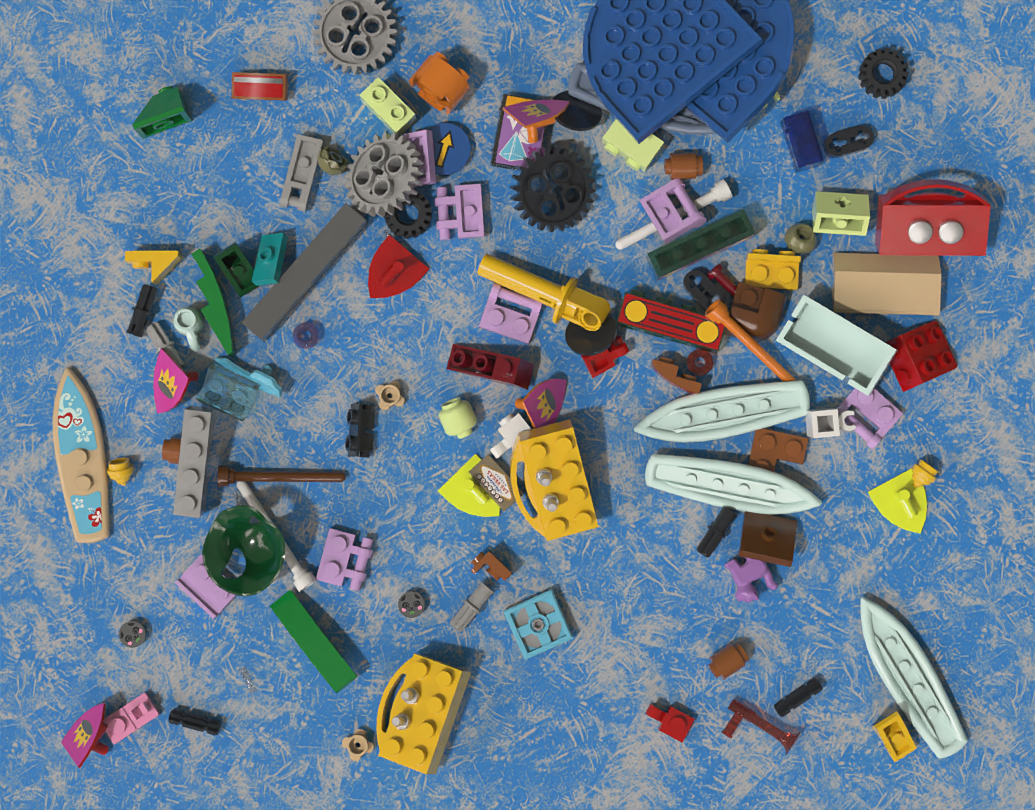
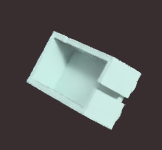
(836, 345)

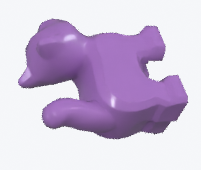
(745, 574)

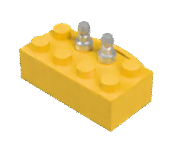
(553, 481)
(420, 713)

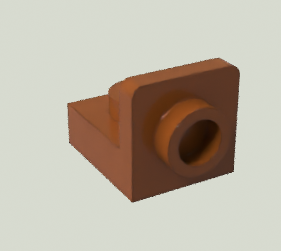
(495, 569)

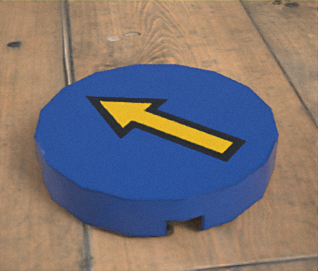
(450, 148)

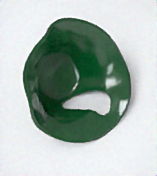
(259, 543)

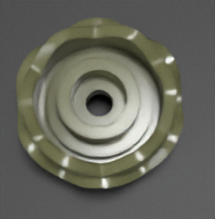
(331, 161)
(799, 245)

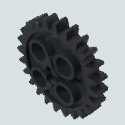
(572, 177)

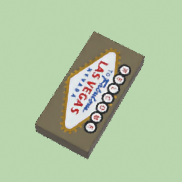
(494, 482)

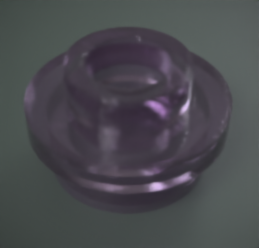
(297, 333)

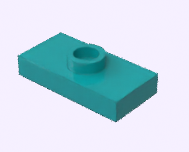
(270, 259)

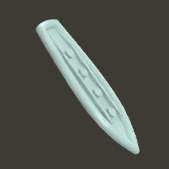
(726, 412)
(728, 484)
(911, 679)

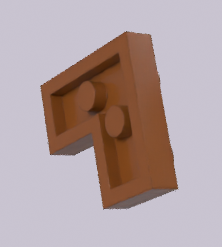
(774, 445)

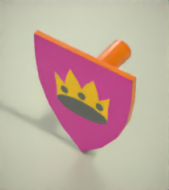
(536, 114)
(543, 402)

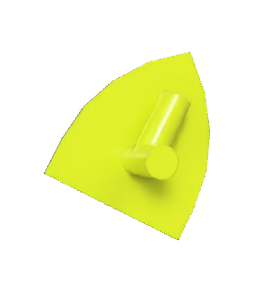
(467, 494)
(901, 502)

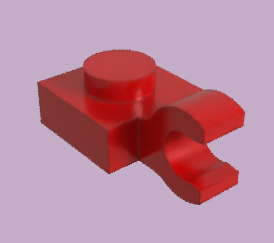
(604, 361)
(673, 722)

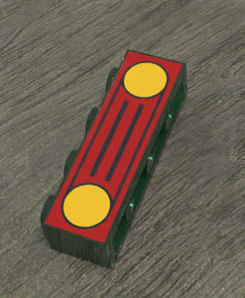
(700, 245)
(669, 322)

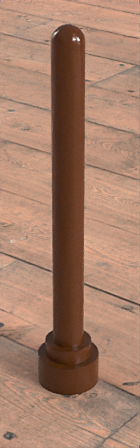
(229, 476)

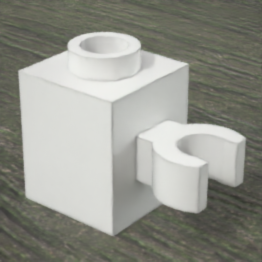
(826, 422)
(510, 428)

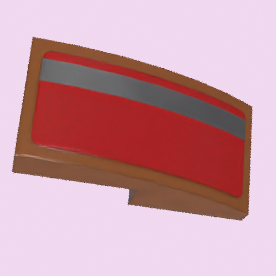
(259, 86)
(667, 371)

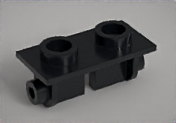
(357, 442)

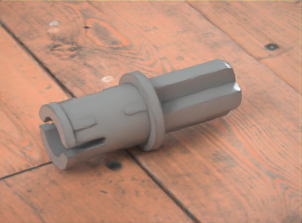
(161, 340)
(471, 607)

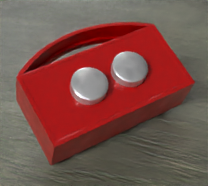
(932, 221)

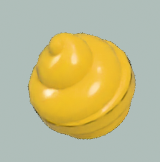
(120, 470)
(923, 474)

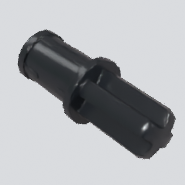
(142, 310)
(716, 532)

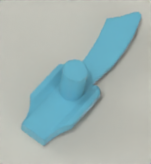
(267, 383)

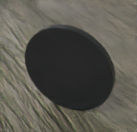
(578, 114)
(591, 342)

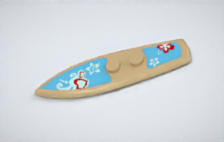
(81, 460)

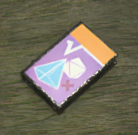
(512, 139)

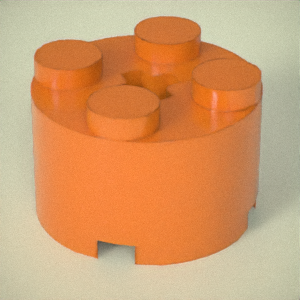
(440, 83)

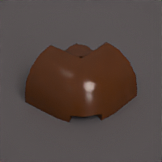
(757, 311)

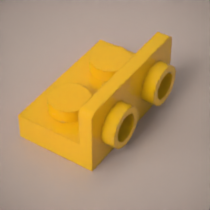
(772, 271)

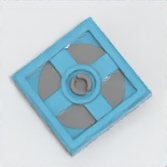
(538, 624)

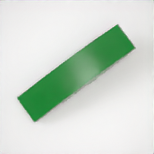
(217, 310)
(313, 641)

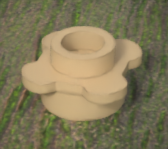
(383, 391)
(365, 745)

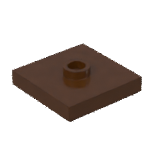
(768, 538)

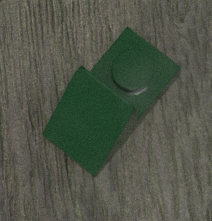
(236, 268)

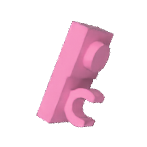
(130, 717)

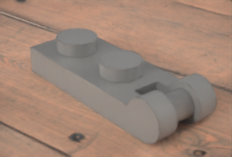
(301, 172)

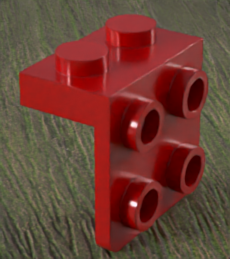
(921, 356)

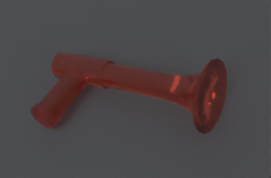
(743, 712)

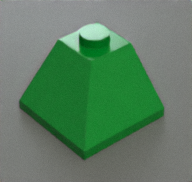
(162, 113)

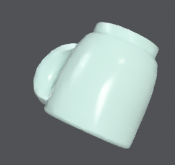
(189, 323)

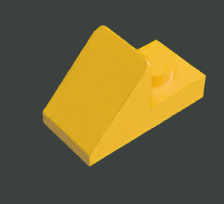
(161, 262)
(894, 736)

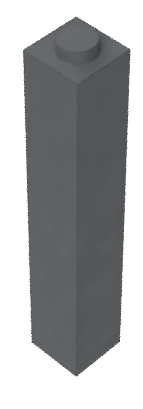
(305, 271)

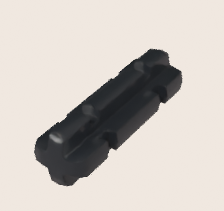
(798, 697)
(194, 722)

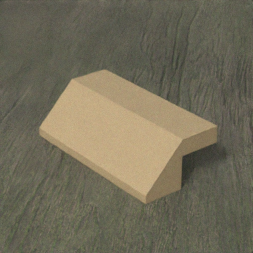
(886, 284)

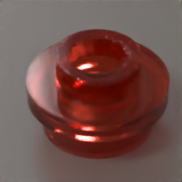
(706, 356)

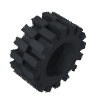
(894, 62)
(418, 226)

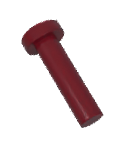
(717, 273)

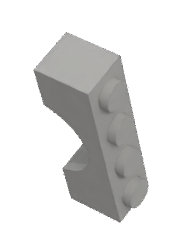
(193, 458)

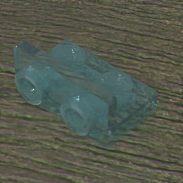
(228, 392)

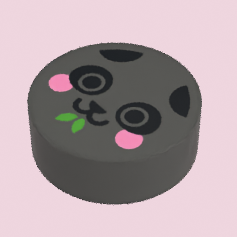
(411, 604)
(132, 634)

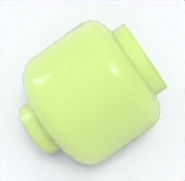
(457, 417)

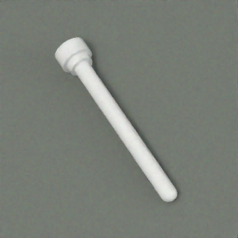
(718, 193)
(302, 577)

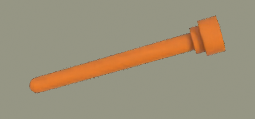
(718, 312)

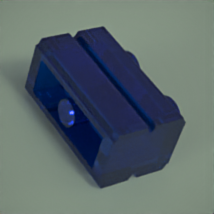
(802, 141)

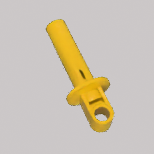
(567, 300)

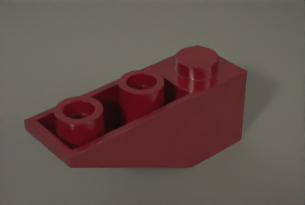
(491, 366)

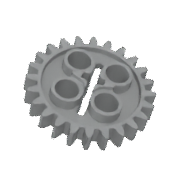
(376, 43)
(384, 174)

